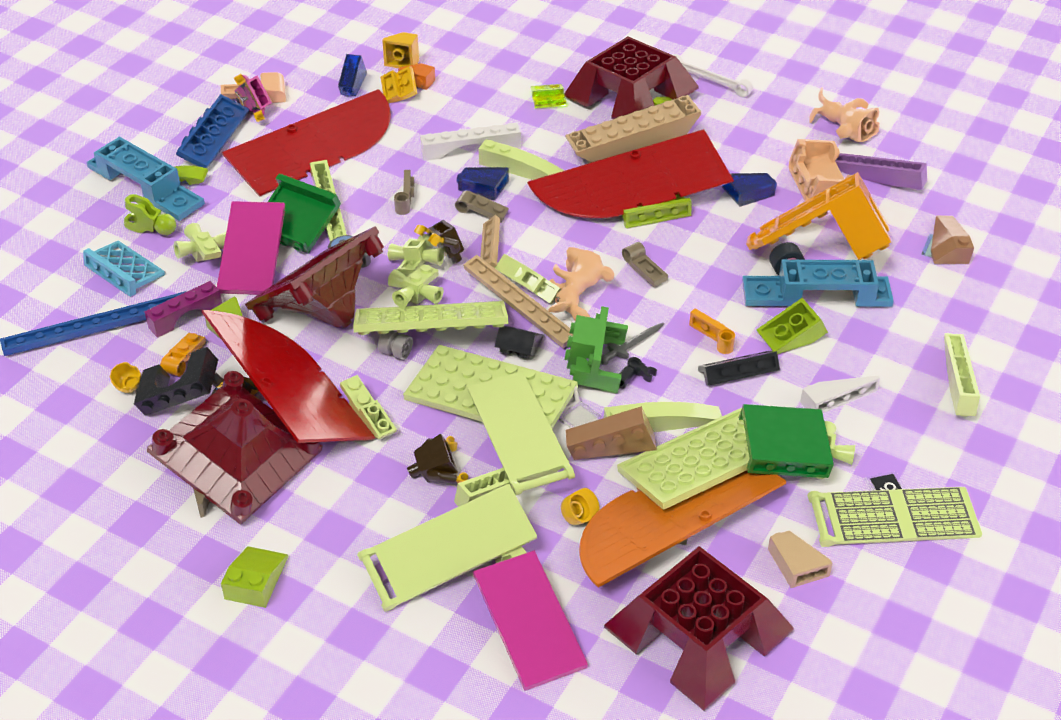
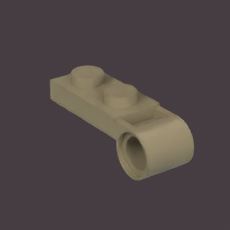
(403, 199)
(481, 205)
(636, 257)

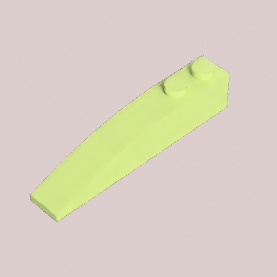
(517, 160)
(322, 179)
(961, 375)
(671, 415)
(483, 484)

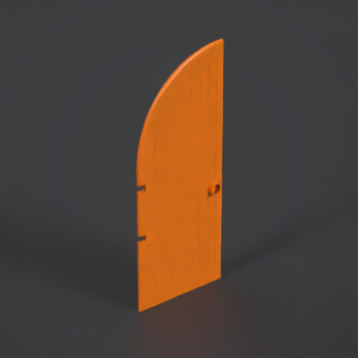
(637, 529)

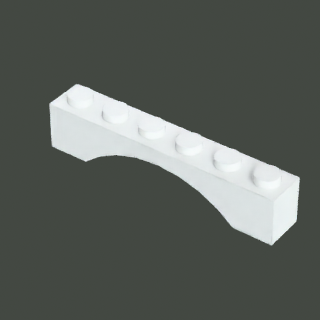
(439, 144)

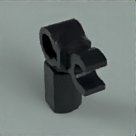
(633, 368)

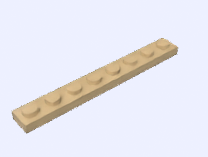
(518, 300)

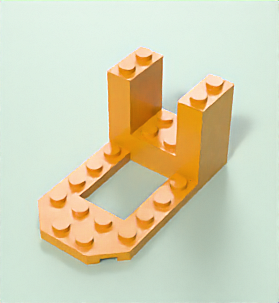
(850, 206)

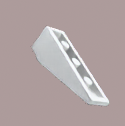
(835, 393)

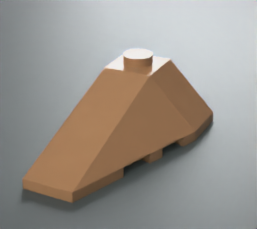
(950, 242)

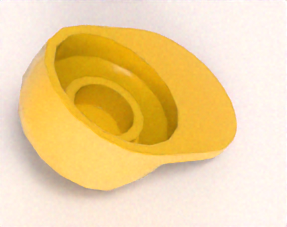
(579, 506)

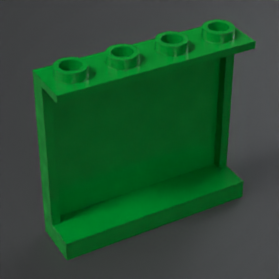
(306, 212)
(786, 441)

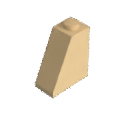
(798, 559)

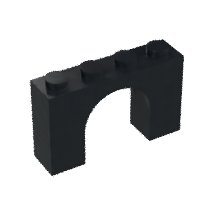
(156, 395)

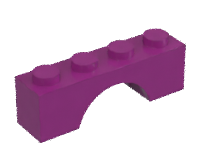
(164, 316)

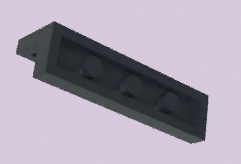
(740, 367)

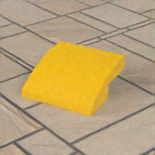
(399, 85)

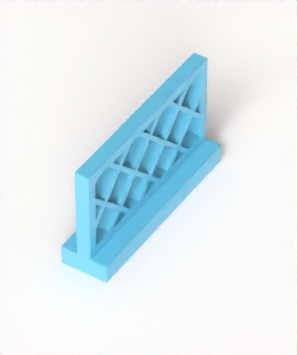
(113, 273)

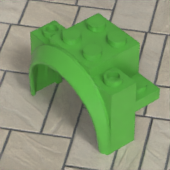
(588, 342)

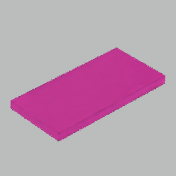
(251, 247)
(530, 620)

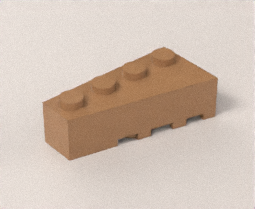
(612, 435)

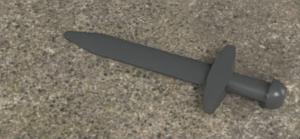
(620, 351)

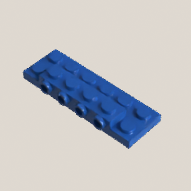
(212, 131)

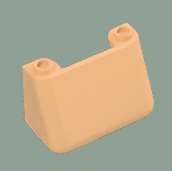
(814, 166)

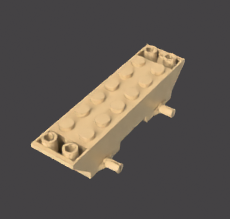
(635, 130)

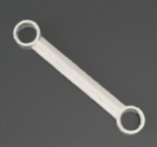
(717, 78)

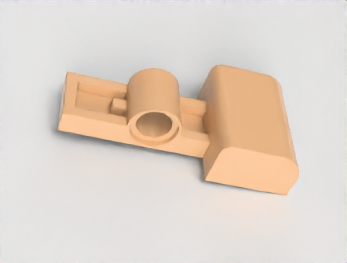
(272, 82)

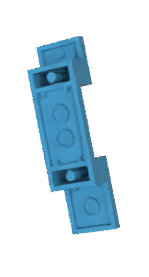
(157, 178)
(819, 275)

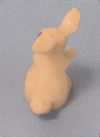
(853, 122)
(582, 272)

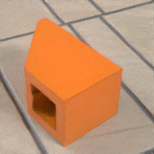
(423, 75)

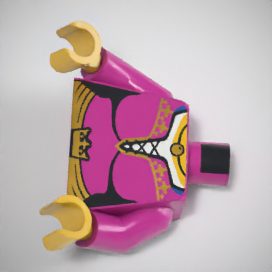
(252, 95)

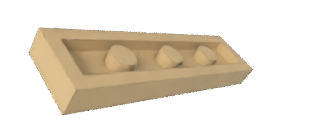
(490, 241)

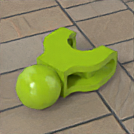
(147, 217)

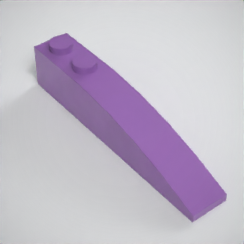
(884, 170)

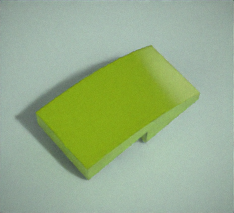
(191, 174)

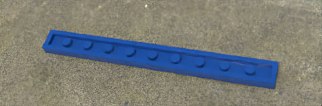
(79, 327)

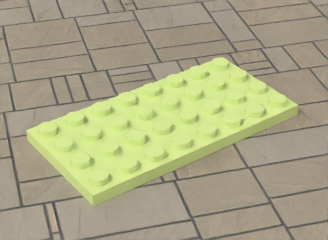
(430, 316)
(450, 371)
(690, 461)

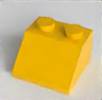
(400, 50)

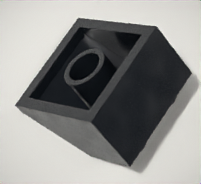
(518, 341)

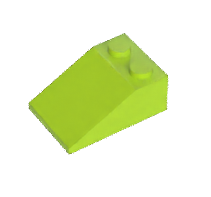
(793, 328)
(253, 576)

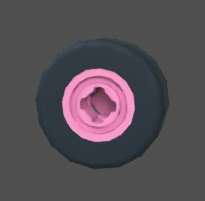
(784, 251)

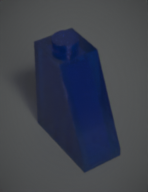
(352, 75)
(483, 180)
(750, 187)

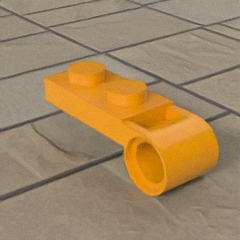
(714, 329)
(175, 360)

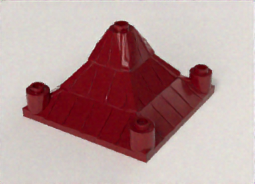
(322, 284)
(233, 450)

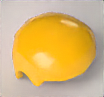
(125, 377)

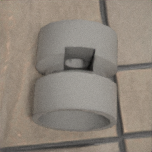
(395, 343)

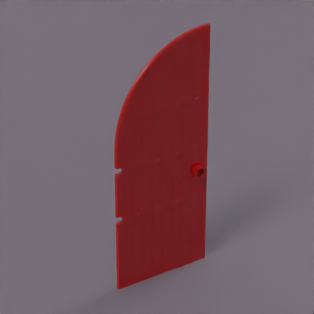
(328, 136)
(635, 178)
(289, 381)

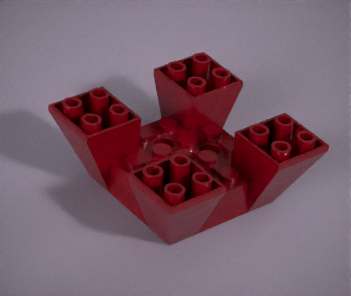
(631, 72)
(703, 612)

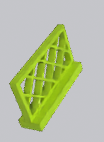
(660, 212)

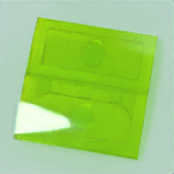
(548, 95)

